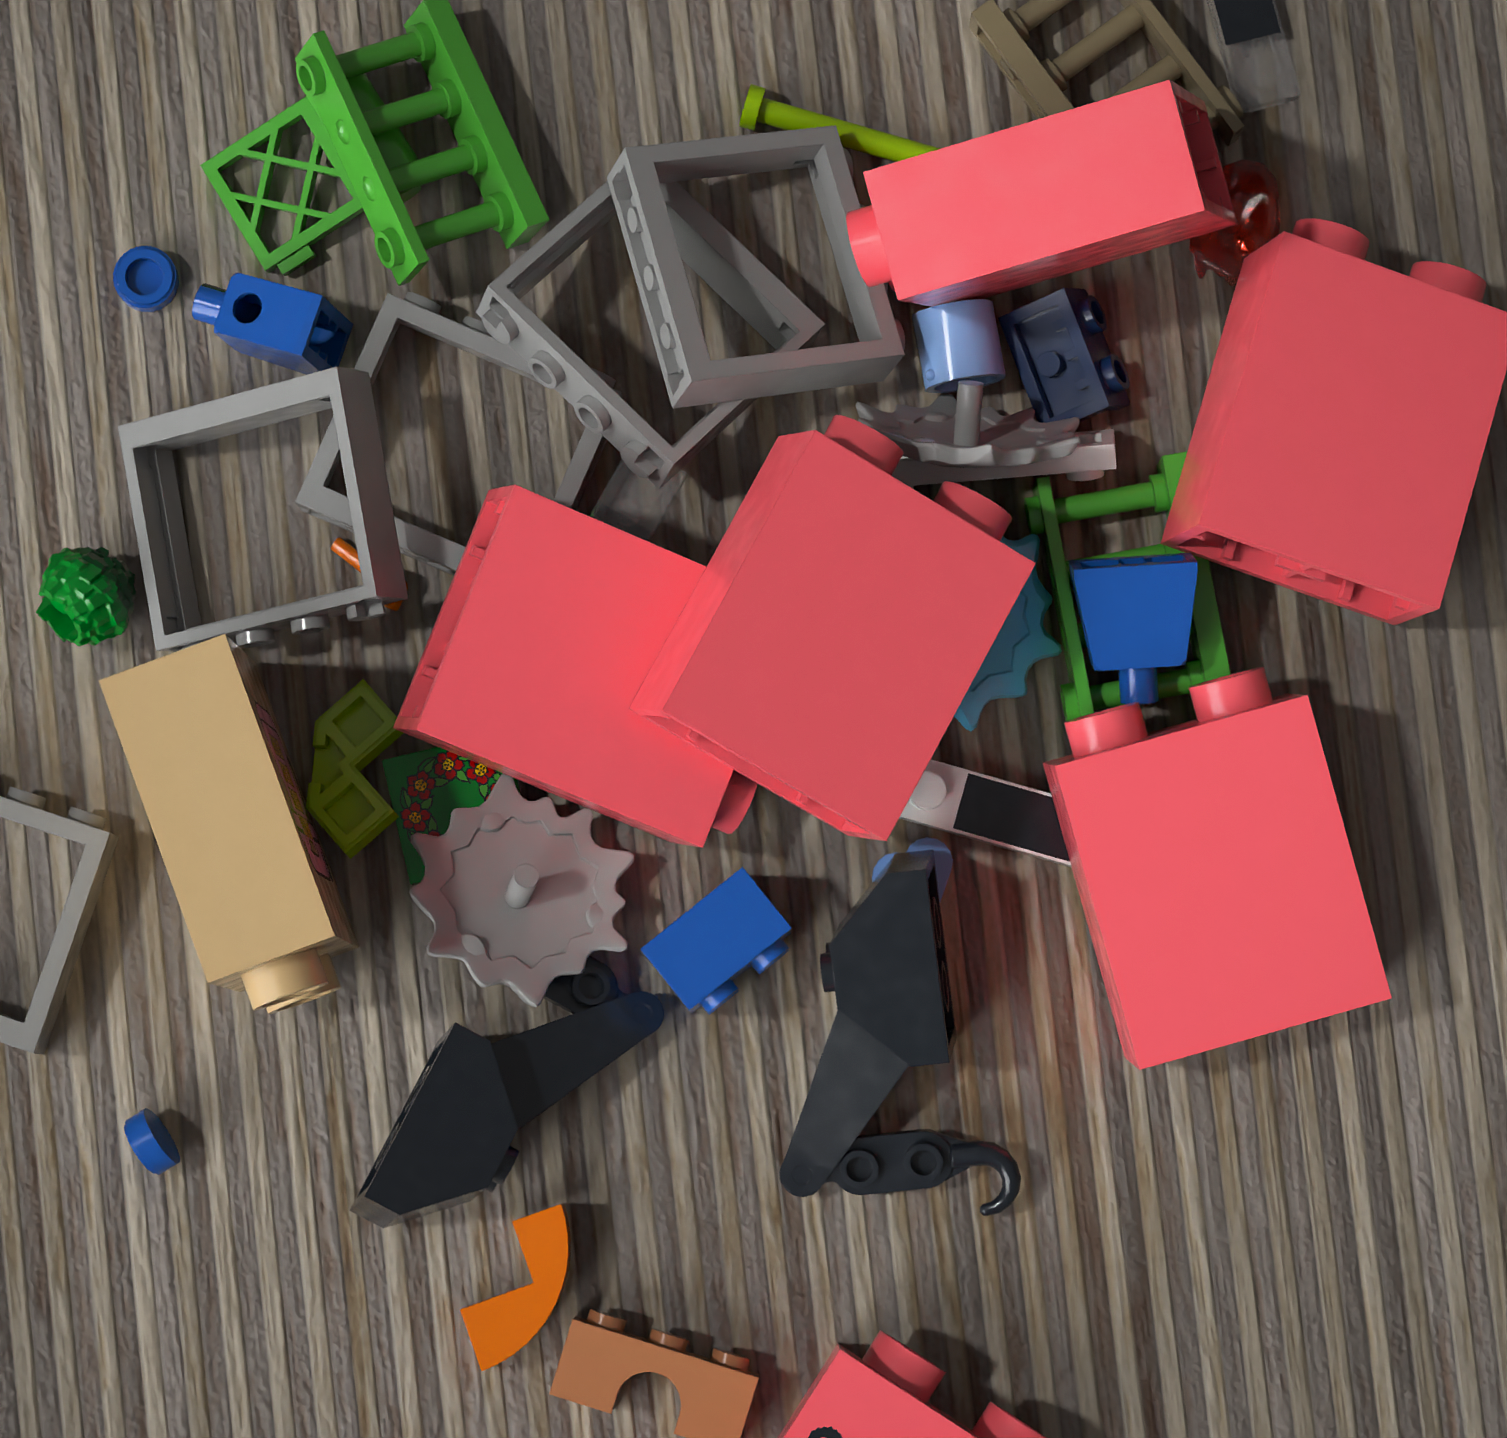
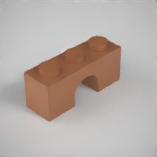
(602, 1357)

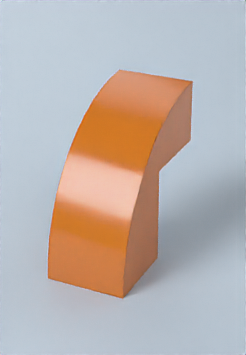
(511, 1319)

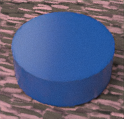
(146, 278)
(151, 1142)

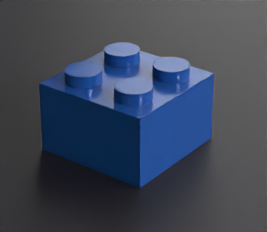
(719, 942)

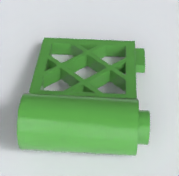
(298, 249)

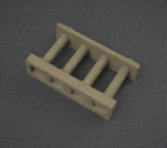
(1044, 82)

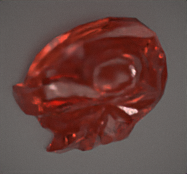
(1258, 218)

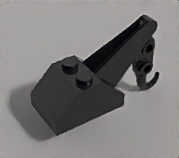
(890, 1015)
(480, 1093)

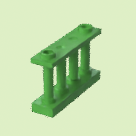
(457, 95)
(1206, 634)

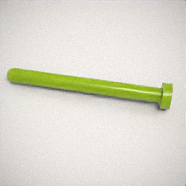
(851, 135)

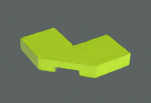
(344, 744)

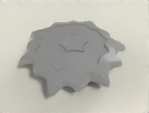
(971, 436)
(519, 891)

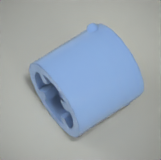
(958, 344)

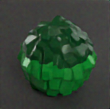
(86, 595)

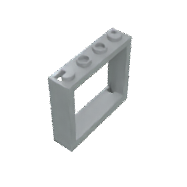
(708, 251)
(666, 293)
(470, 336)
(161, 527)
(99, 848)

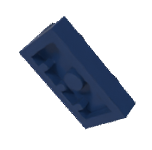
(1066, 356)

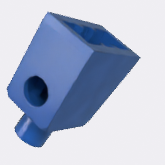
(275, 322)
(1136, 616)

